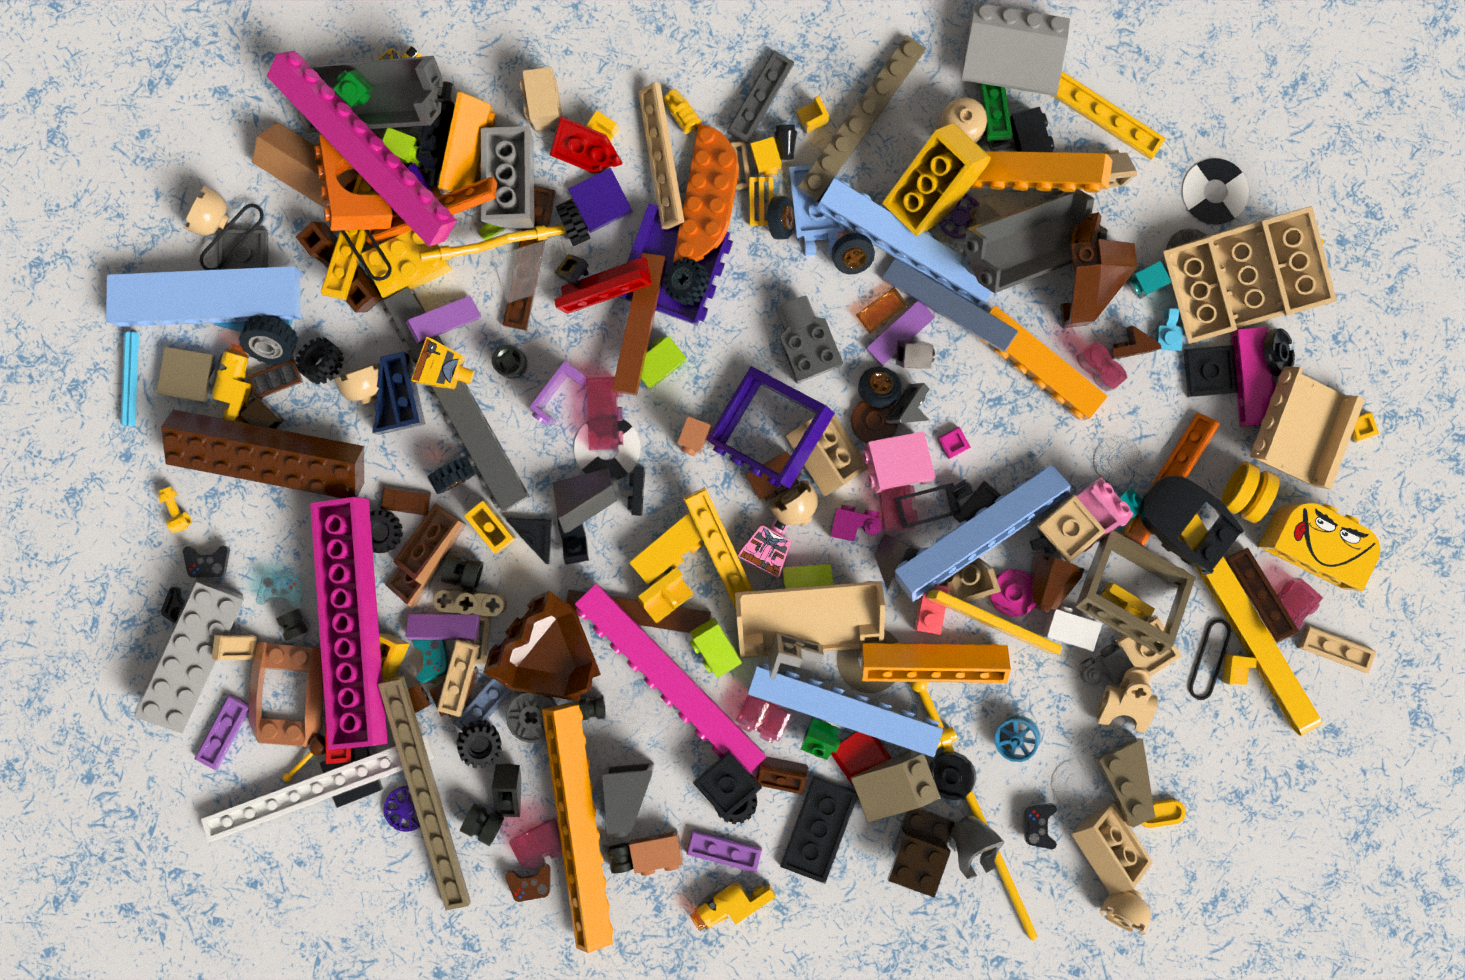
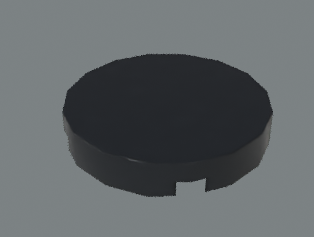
(1277, 351)
(953, 775)

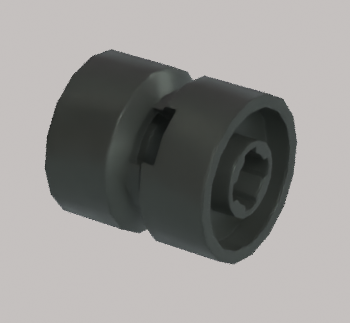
(509, 361)
(470, 573)
(490, 827)

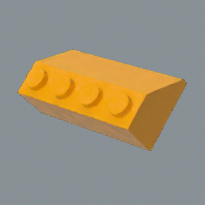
(463, 148)

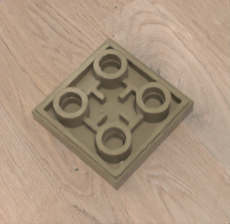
(185, 374)

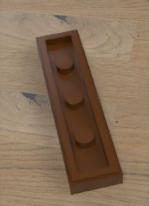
(1262, 595)

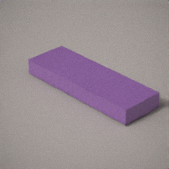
(443, 319)
(902, 329)
(442, 627)
(223, 732)
(724, 851)

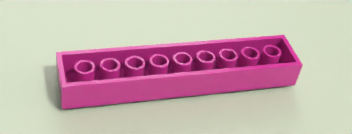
(348, 623)

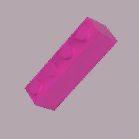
(1252, 374)

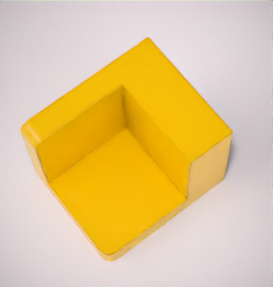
(813, 115)
(603, 124)
(1237, 669)

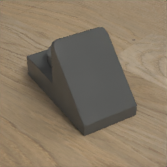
(907, 406)

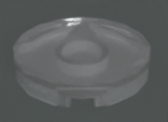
(1117, 459)
(1075, 783)

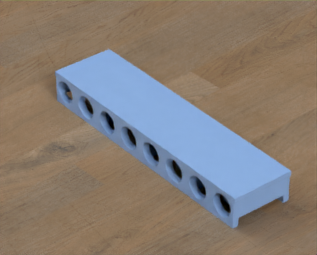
(203, 296)

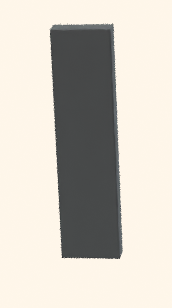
(760, 97)

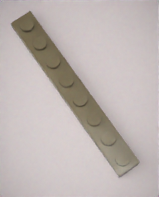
(861, 118)

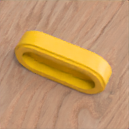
(1166, 813)

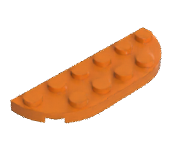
(708, 195)

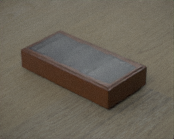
(275, 379)

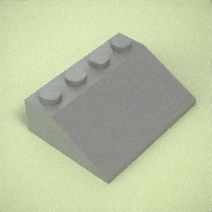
(1015, 49)

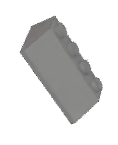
(509, 158)

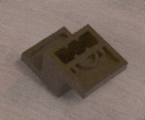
(921, 851)

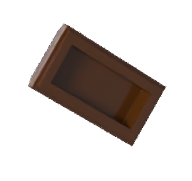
(405, 500)

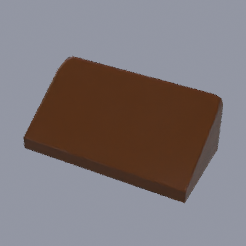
(782, 775)

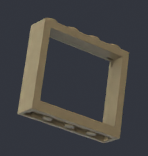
(1118, 617)

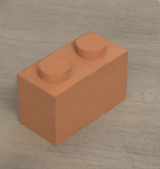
(693, 436)
(656, 853)

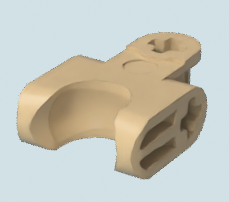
(1130, 699)

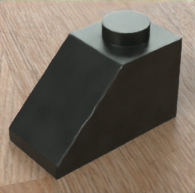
(507, 790)

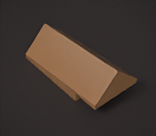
(294, 162)
(424, 554)

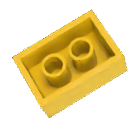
(406, 265)

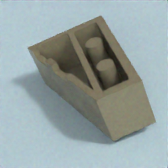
(1128, 781)

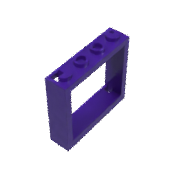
(737, 406)

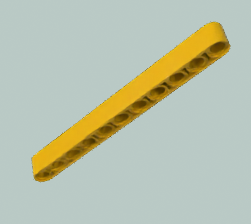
(1255, 638)

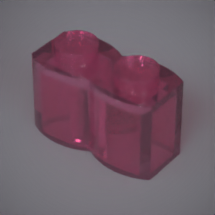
(1105, 372)
(763, 717)
(537, 843)

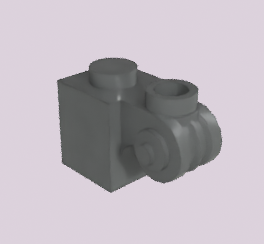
(1111, 661)

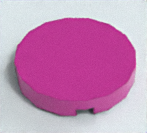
(1015, 593)

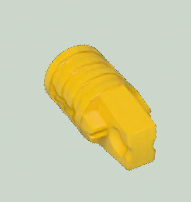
(682, 111)

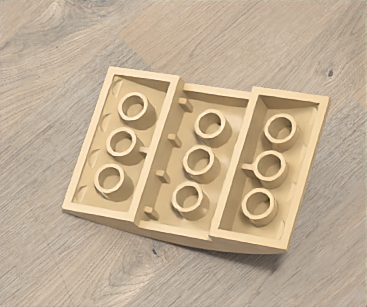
(1250, 274)

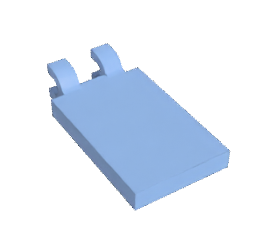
(808, 221)

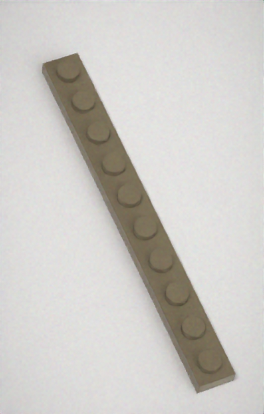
(424, 792)

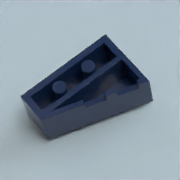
(397, 397)

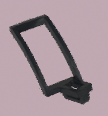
(952, 499)

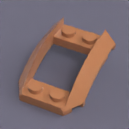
(288, 659)

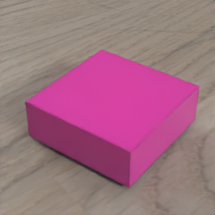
(954, 442)

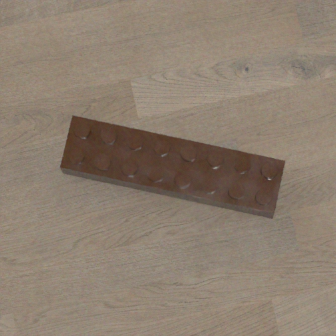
(263, 454)

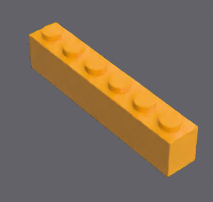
(1046, 171)
(1049, 371)
(935, 663)

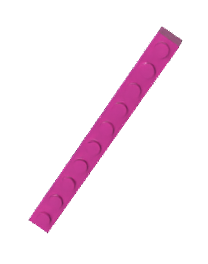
(361, 148)
(667, 676)

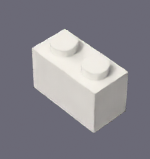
(1071, 628)

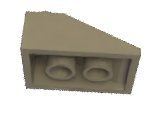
(895, 786)

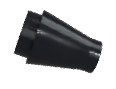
(786, 140)

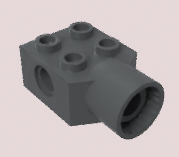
(807, 340)

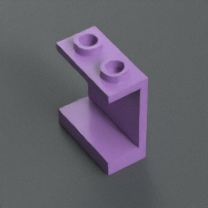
(551, 387)

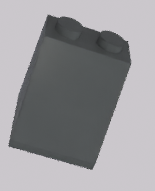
(623, 795)

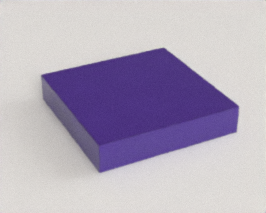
(600, 200)

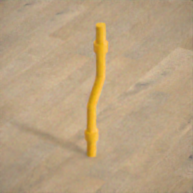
(446, 253)

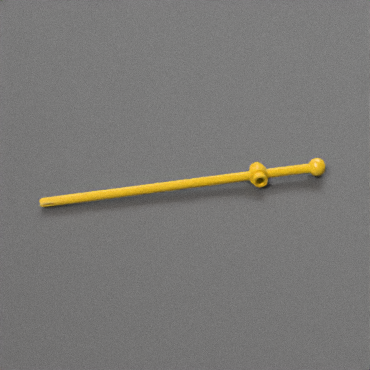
(947, 737)

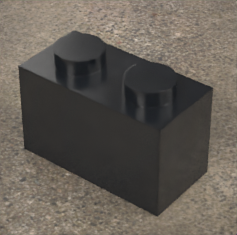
(1031, 132)

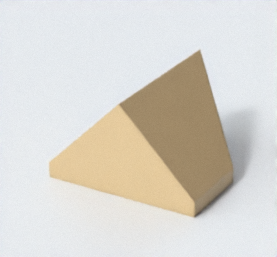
(974, 581)

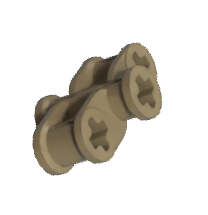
(460, 605)

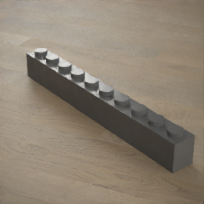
(463, 413)

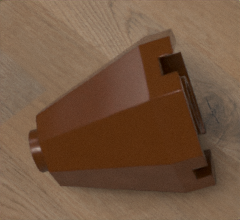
(1052, 581)

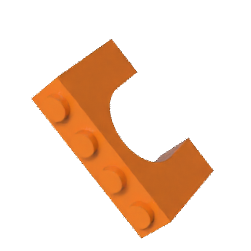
(345, 208)

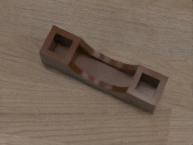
(320, 244)

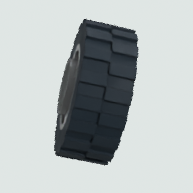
(268, 339)

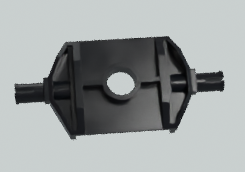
(435, 137)

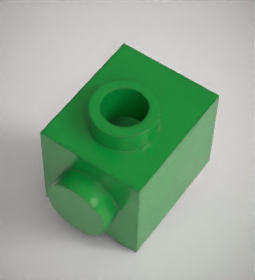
(353, 88)
(820, 739)

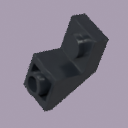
(574, 544)

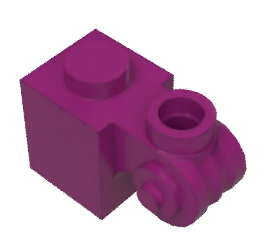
(847, 522)

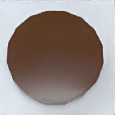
(870, 424)

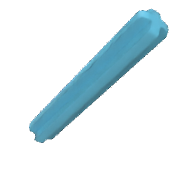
(129, 379)

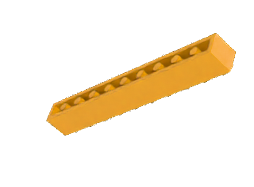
(577, 827)

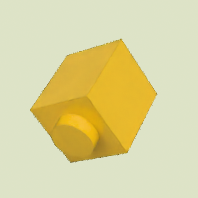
(766, 157)

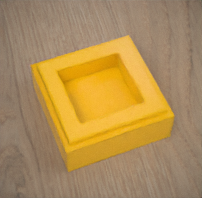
(1364, 427)

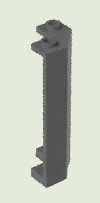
(402, 92)
(1027, 241)

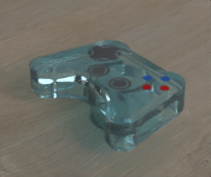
(280, 586)

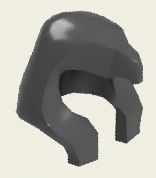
(970, 839)

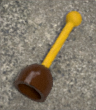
(316, 747)

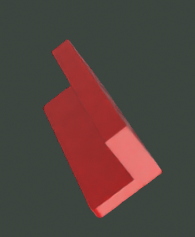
(604, 286)

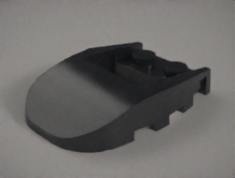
(1172, 506)

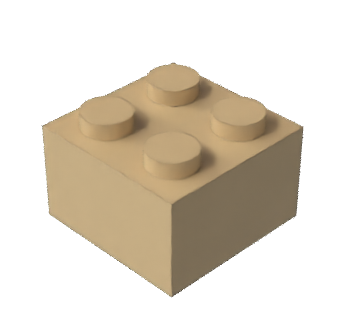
(542, 98)

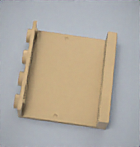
(1306, 429)

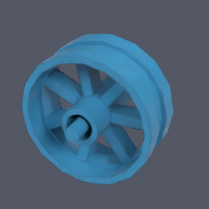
(1017, 738)

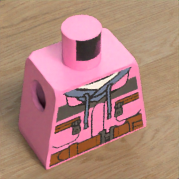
(767, 548)

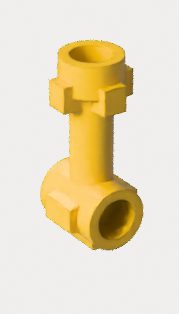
(178, 521)

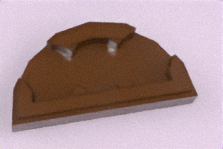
(1087, 230)

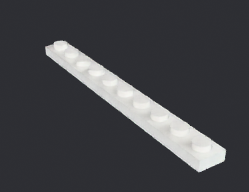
(306, 793)

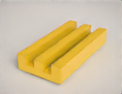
(761, 180)

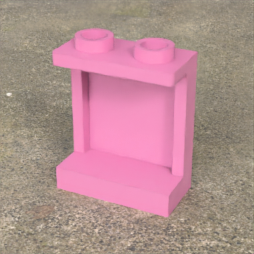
(898, 461)
(1105, 506)

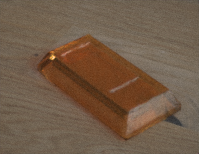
(881, 310)

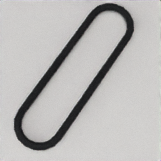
(239, 243)
(362, 261)
(1219, 662)

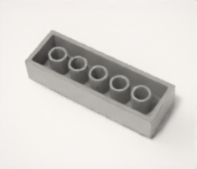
(187, 655)

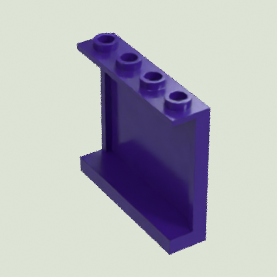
(659, 241)

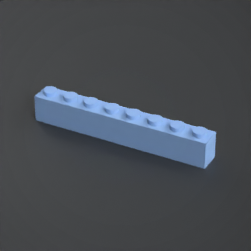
(887, 232)
(982, 532)
(846, 710)

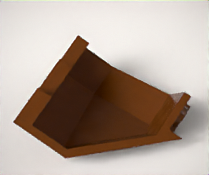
(1099, 274)
(545, 652)

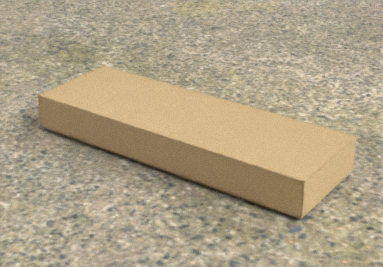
(1337, 649)
(458, 678)

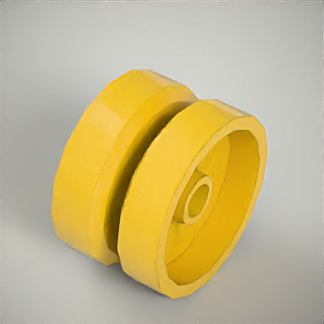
(1250, 492)

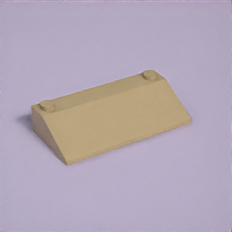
(826, 615)

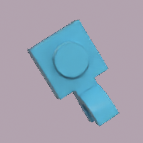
(1170, 335)

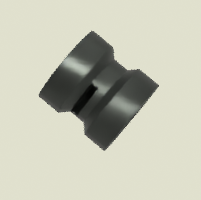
(292, 624)
(592, 707)
(620, 858)

